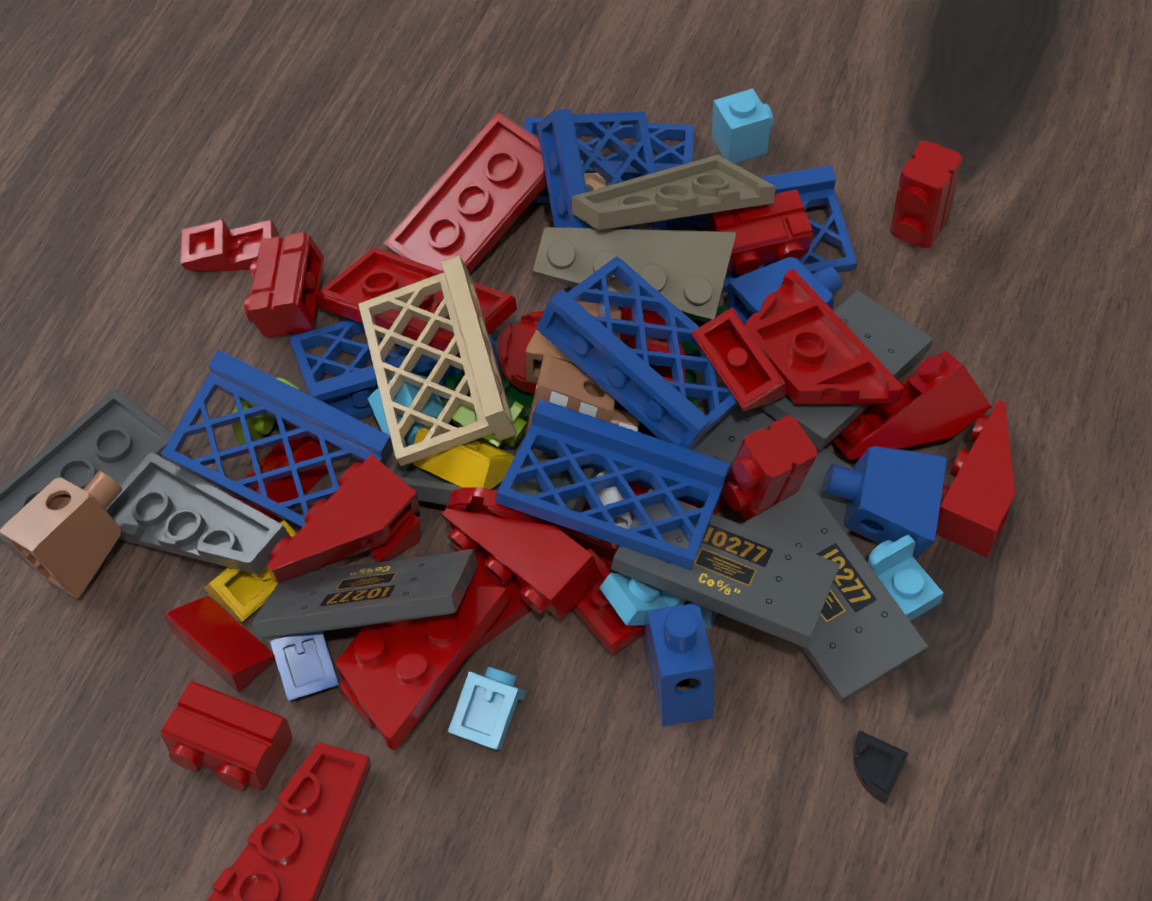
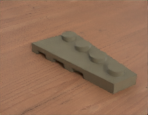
(673, 193)
(678, 264)

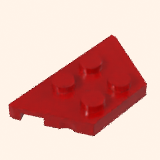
(817, 350)
(408, 662)

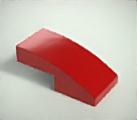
(220, 249)

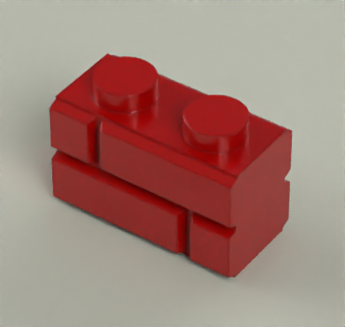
(925, 194)
(765, 232)
(285, 285)
(769, 467)
(226, 737)

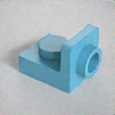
(905, 577)
(634, 598)
(486, 707)

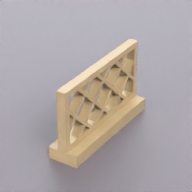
(476, 360)

